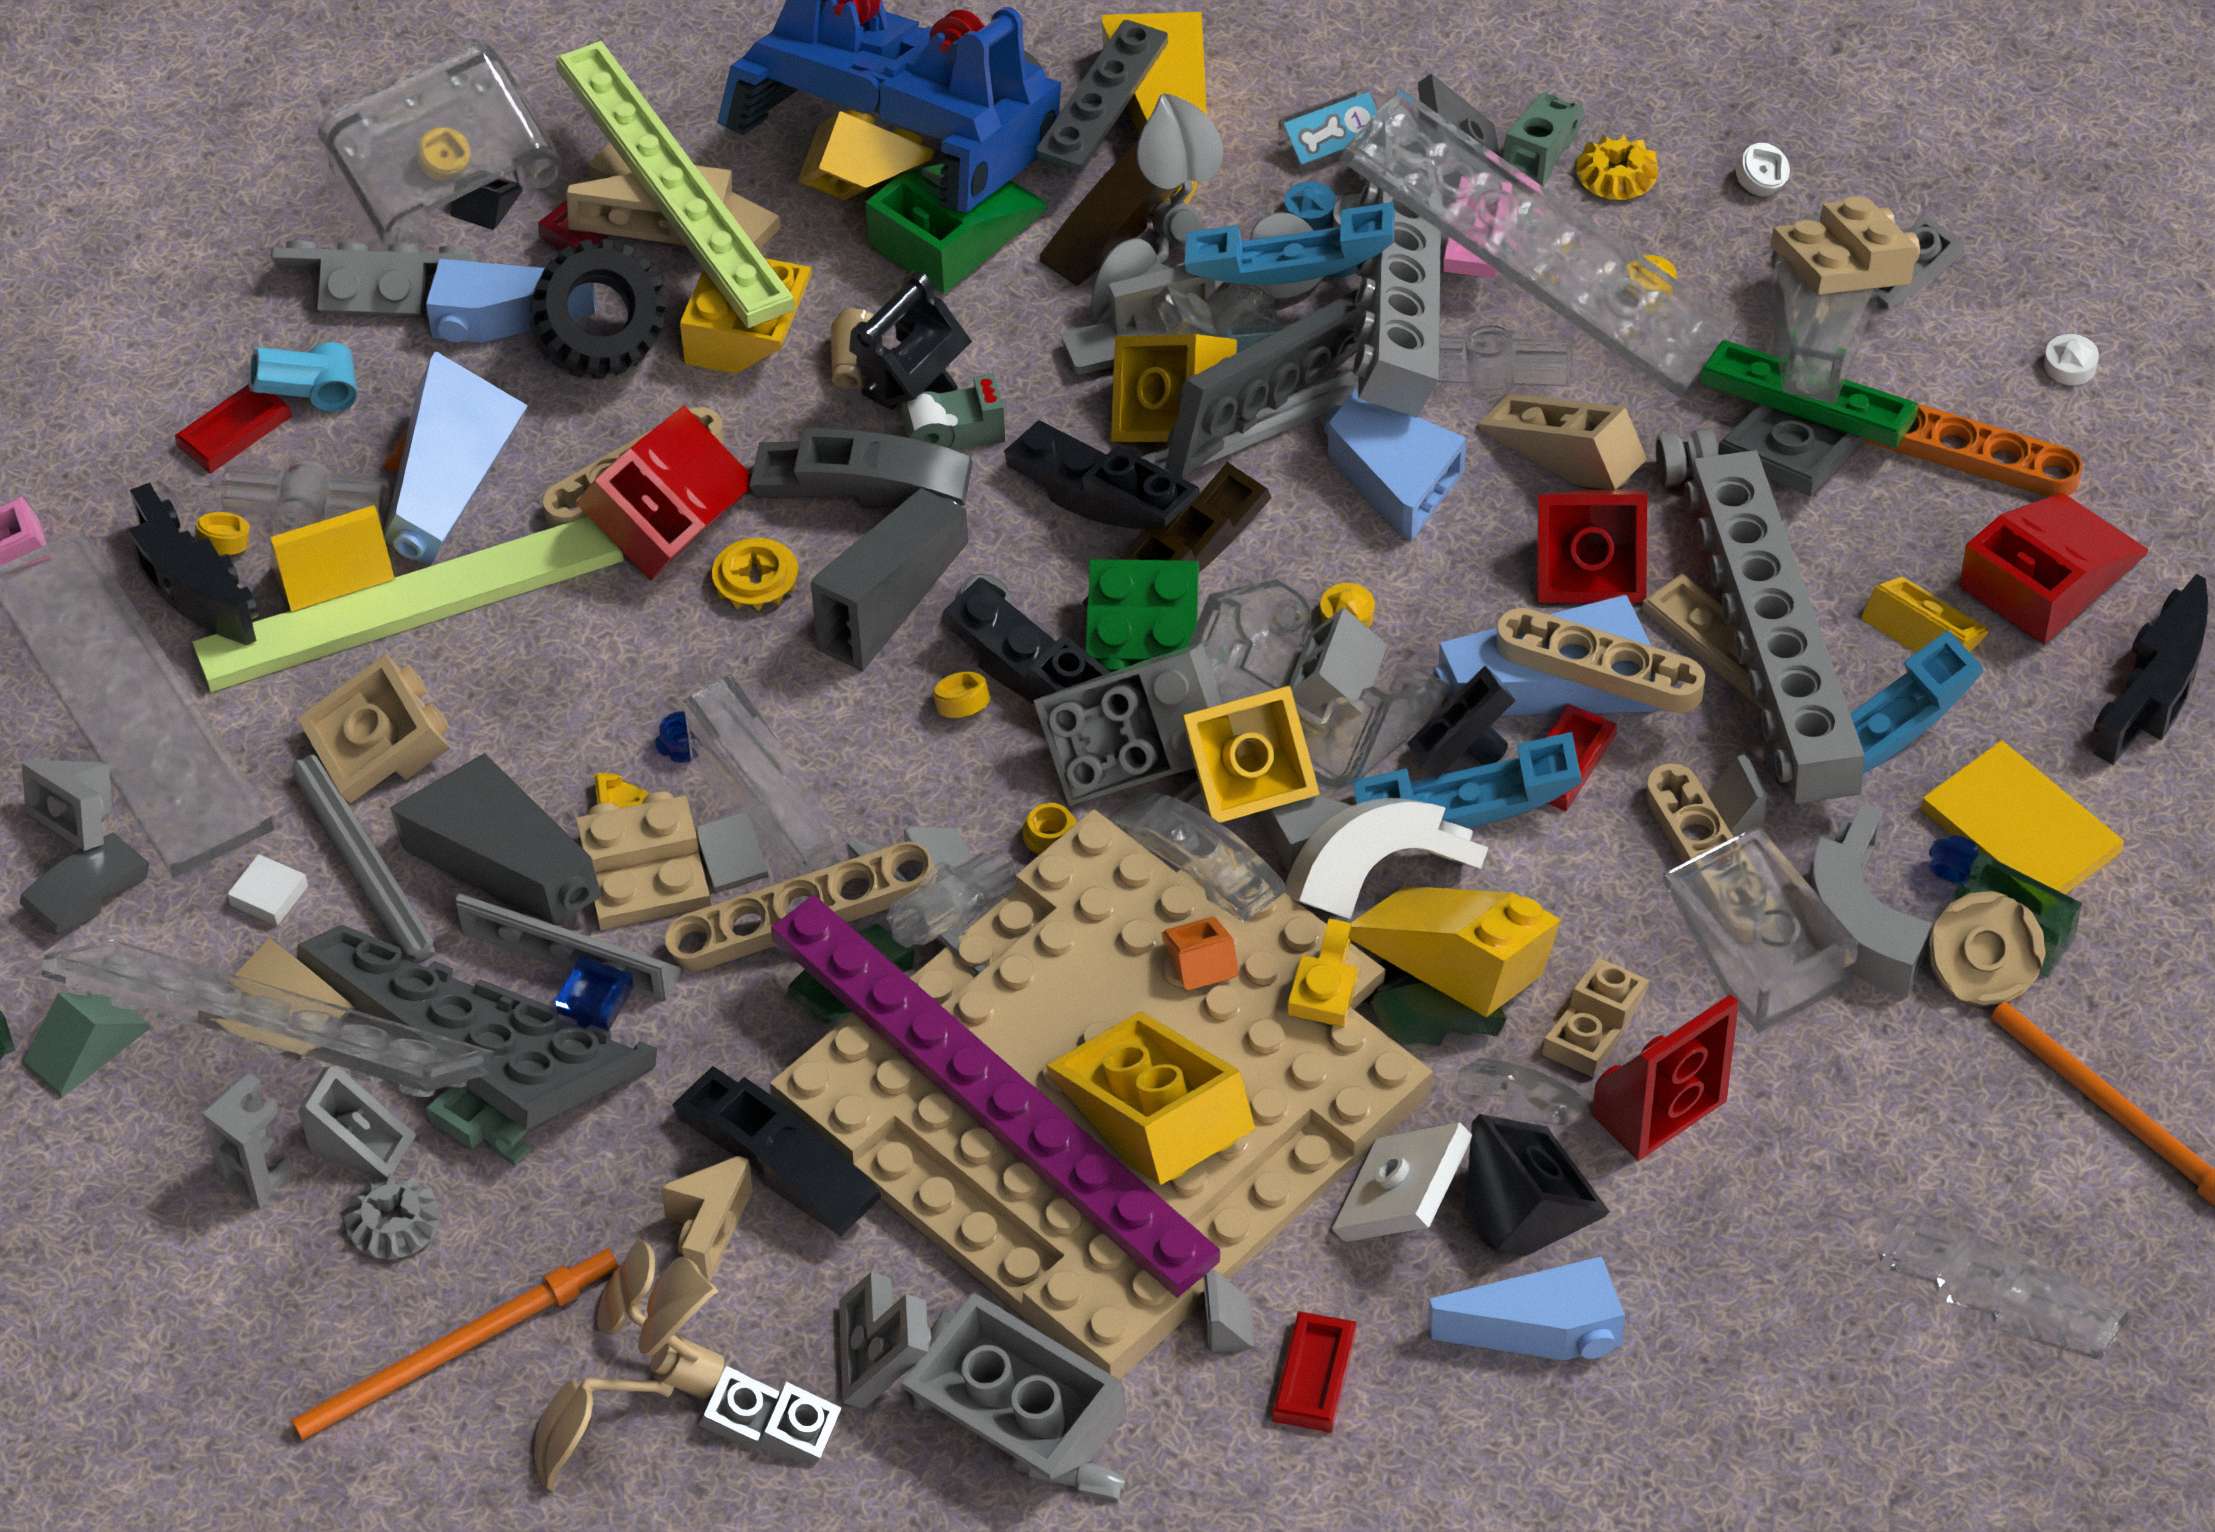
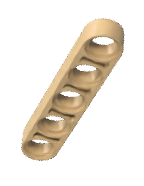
(773, 901)

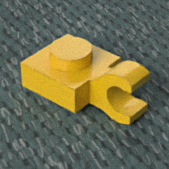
(1325, 984)

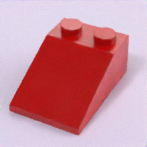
(1669, 1082)

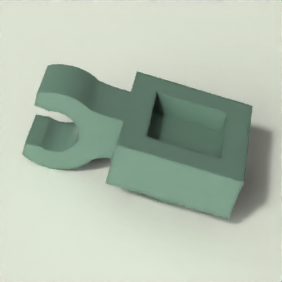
(472, 1119)

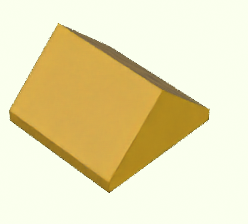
(330, 558)

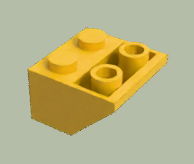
(856, 155)
(717, 336)

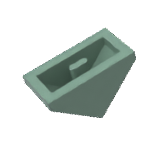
(80, 1038)

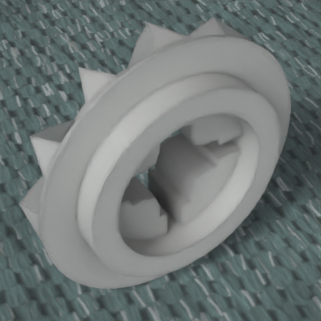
(400, 1235)

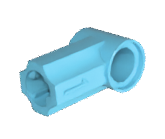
(321, 374)

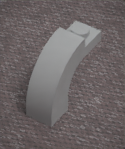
(1889, 941)

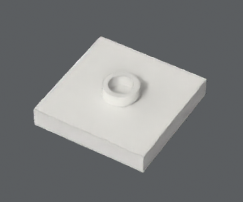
(1402, 1182)

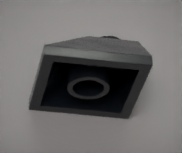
(1525, 1186)

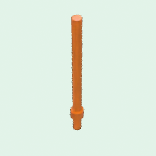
(2108, 1099)
(558, 1287)

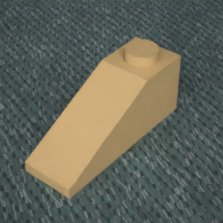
(625, 209)
(1573, 439)

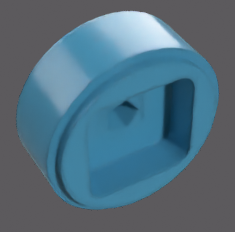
(1312, 203)

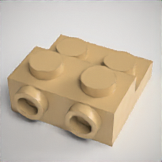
(1849, 248)
(375, 728)
(644, 860)

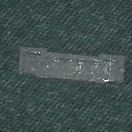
(1203, 848)

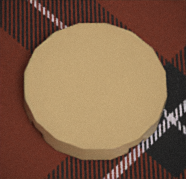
(1986, 949)

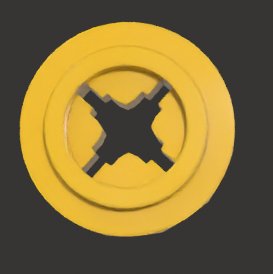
(1617, 182)
(733, 569)

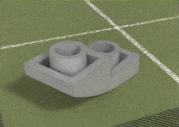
(1937, 253)
(768, 1419)

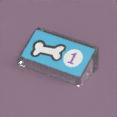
(1319, 134)

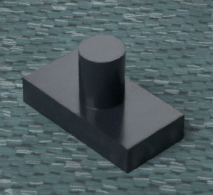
(1465, 726)

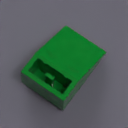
(941, 241)

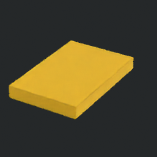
(2022, 819)

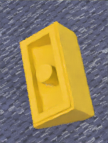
(1918, 616)

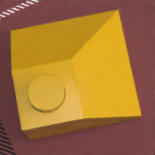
(1250, 754)

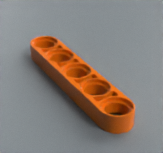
(1983, 442)

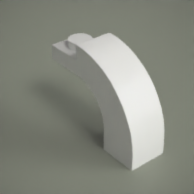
(1351, 842)

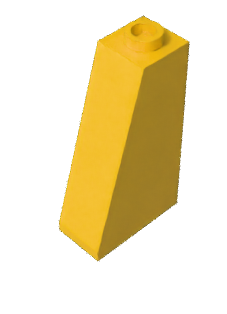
(1177, 69)

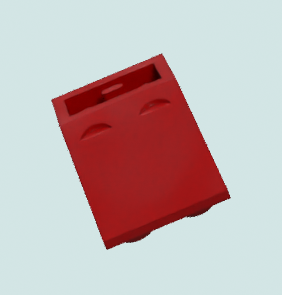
(665, 491)
(2046, 563)

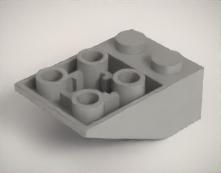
(1126, 723)

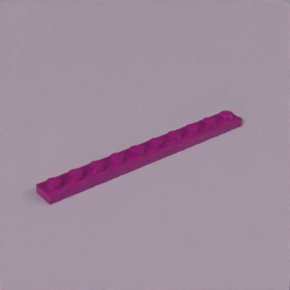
(997, 1096)

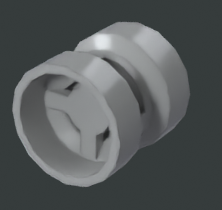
(1677, 454)

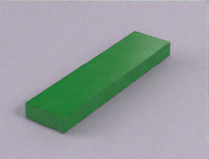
(1857, 409)

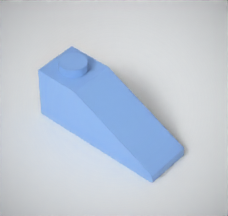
(490, 300)
(1541, 1314)

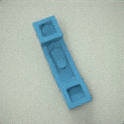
(1290, 258)
(1915, 701)
(1490, 791)

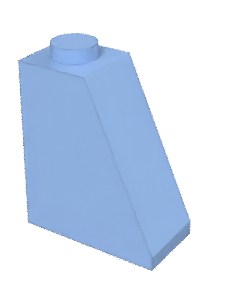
(1395, 460)

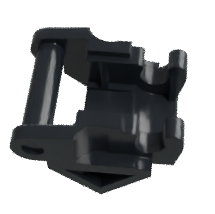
(928, 344)

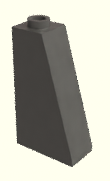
(885, 576)
(497, 840)

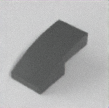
(76, 885)

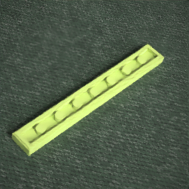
(675, 185)
(408, 602)

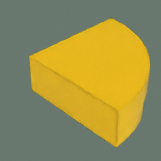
(612, 789)

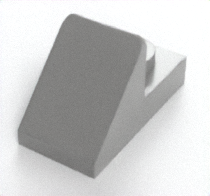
(69, 798)

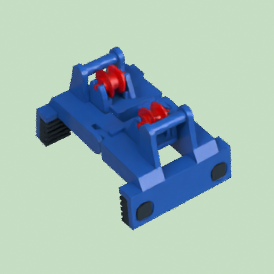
(939, 80)

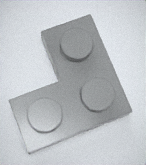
(879, 1338)

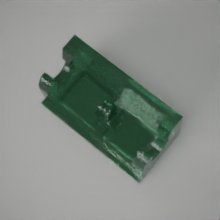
(2053, 910)

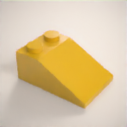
(1462, 941)
(1155, 1096)

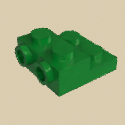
(1140, 609)

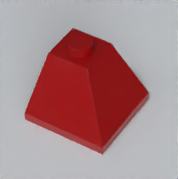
(1592, 546)

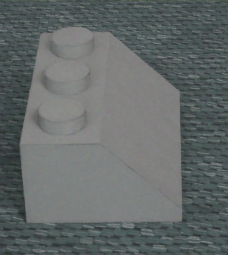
(1018, 1389)

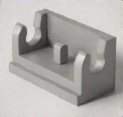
(1337, 662)
(242, 1140)

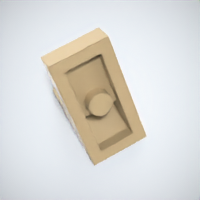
(709, 1208)

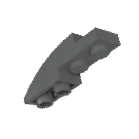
(864, 464)

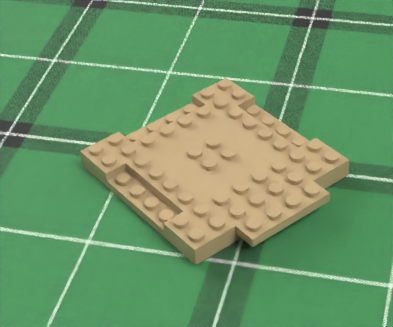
(1064, 964)

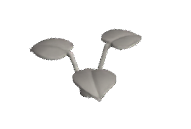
(1172, 151)

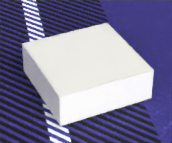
(267, 890)

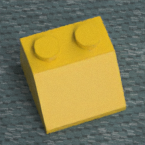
(1149, 380)

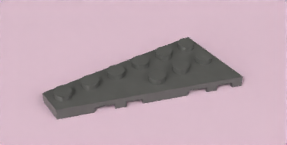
(538, 1059)

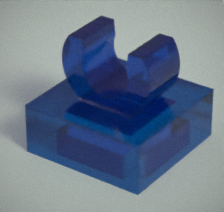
(594, 994)

